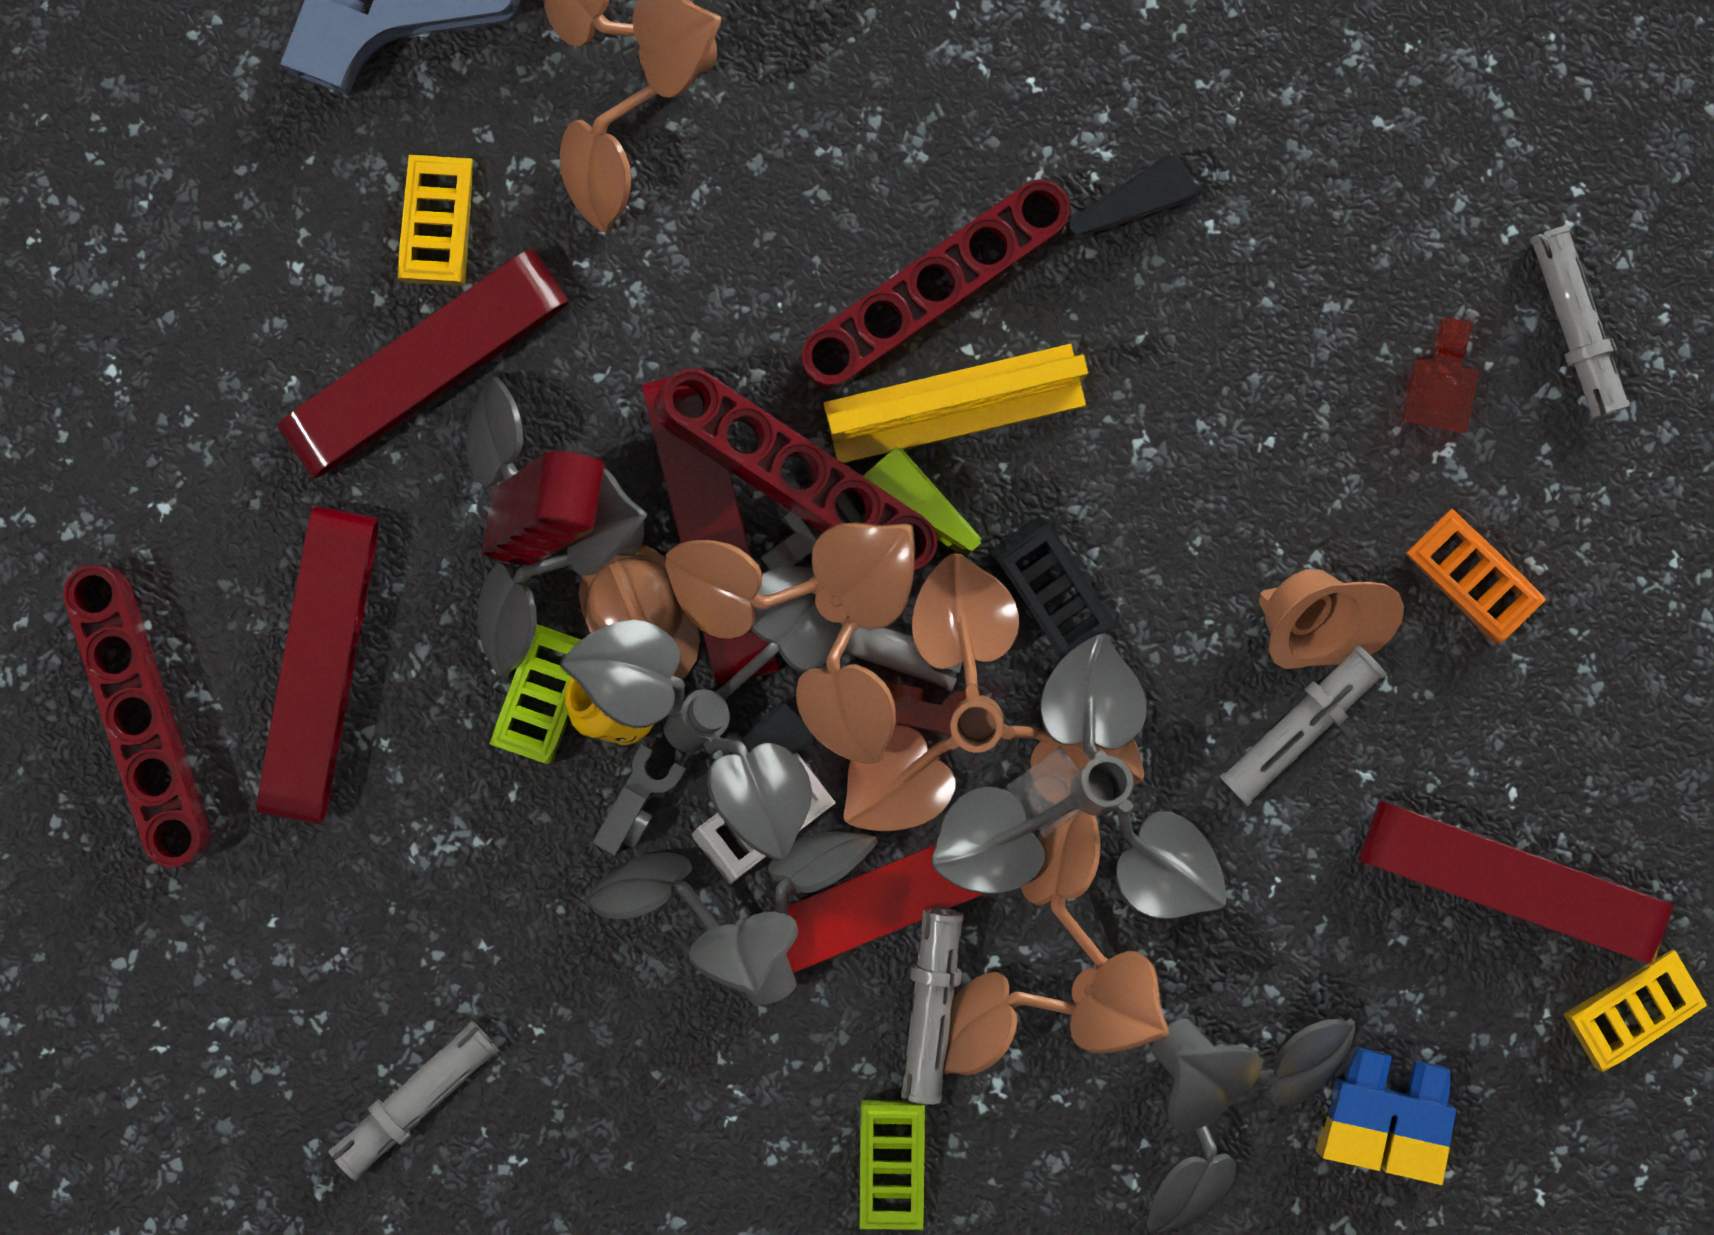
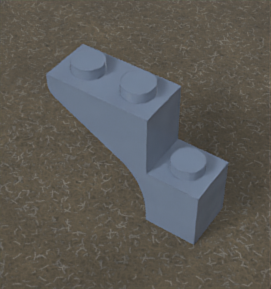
(337, 39)

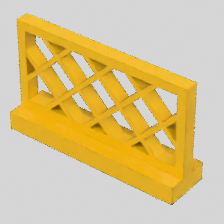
(956, 403)

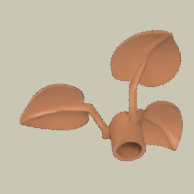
(674, 47)
(857, 579)
(955, 620)
(1112, 1004)

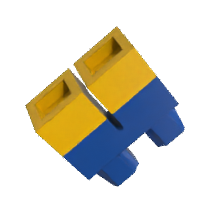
(1388, 1127)

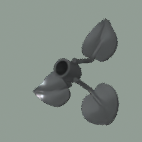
(506, 602)
(631, 680)
(1100, 703)
(752, 950)
(1209, 1081)

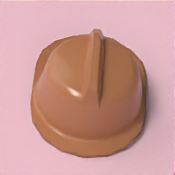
(641, 591)
(1323, 619)

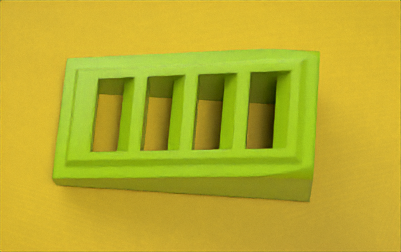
(908, 484)
(521, 744)
(892, 1113)

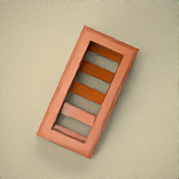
(1510, 578)

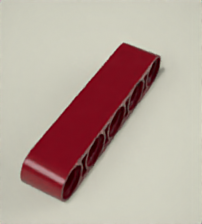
(950, 256)
(423, 363)
(773, 445)
(543, 508)
(704, 510)
(318, 665)
(112, 695)
(1516, 882)

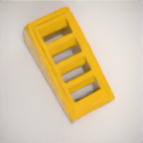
(434, 272)
(1590, 1036)

